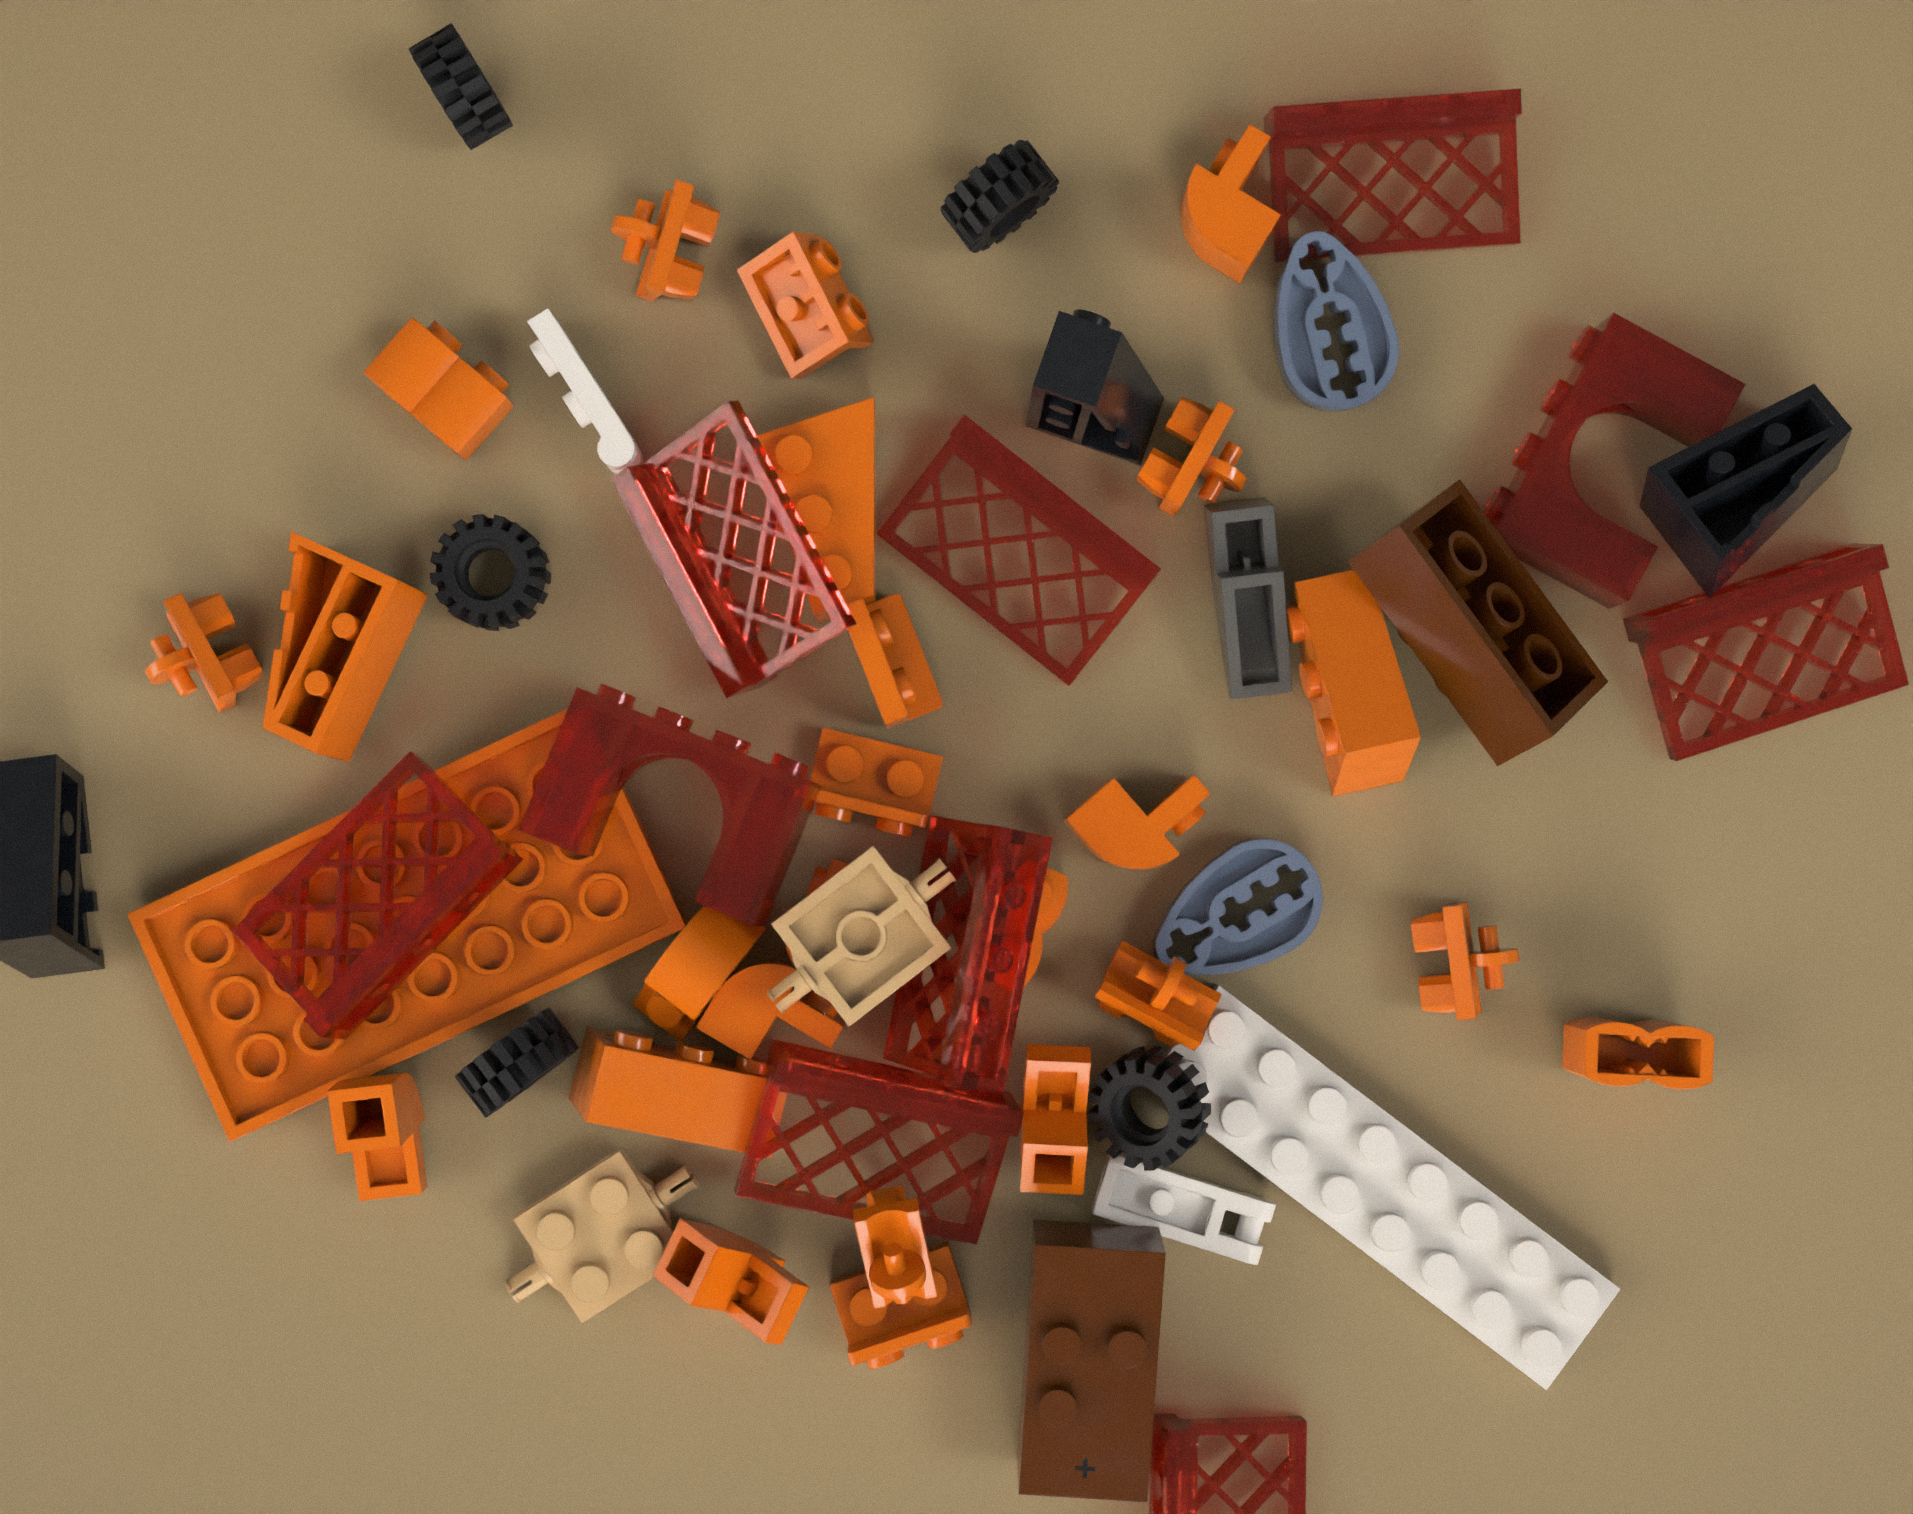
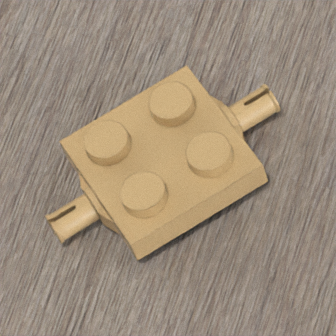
(861, 936)
(599, 1233)

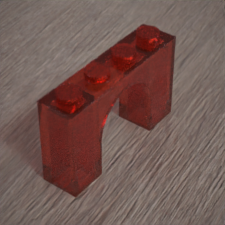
(1614, 373)
(608, 742)

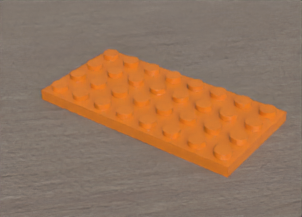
(528, 937)

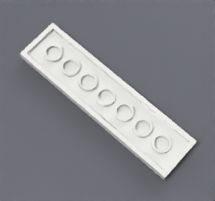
(1394, 1194)

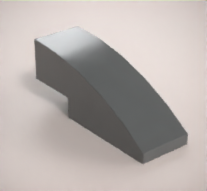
(1249, 597)

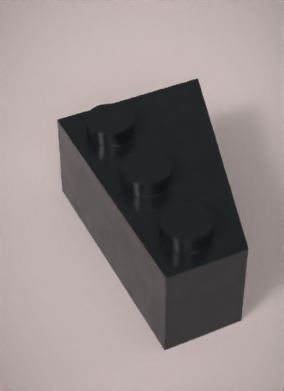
(1094, 389)
(1743, 483)
(41, 871)

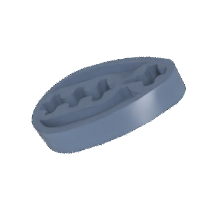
(1367, 326)
(1265, 935)

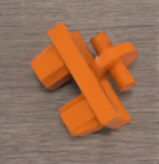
(678, 217)
(1201, 429)
(194, 626)
(1459, 988)
(1157, 996)
(894, 1247)

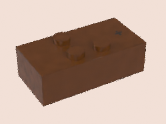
(1479, 624)
(1090, 1360)

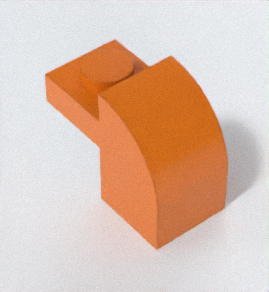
(1221, 220)
(1126, 836)
(695, 969)
(744, 1013)
(1054, 1119)
(380, 1126)
(732, 1276)

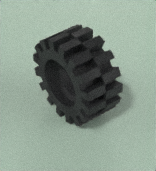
(460, 86)
(999, 196)
(454, 564)
(516, 1062)
(1127, 1130)

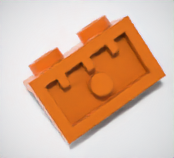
(805, 302)
(893, 660)
(874, 780)
(883, 1332)

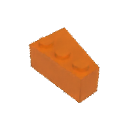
(833, 484)
(335, 648)
(1352, 683)
(669, 1090)

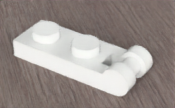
(587, 398)
(1182, 1208)

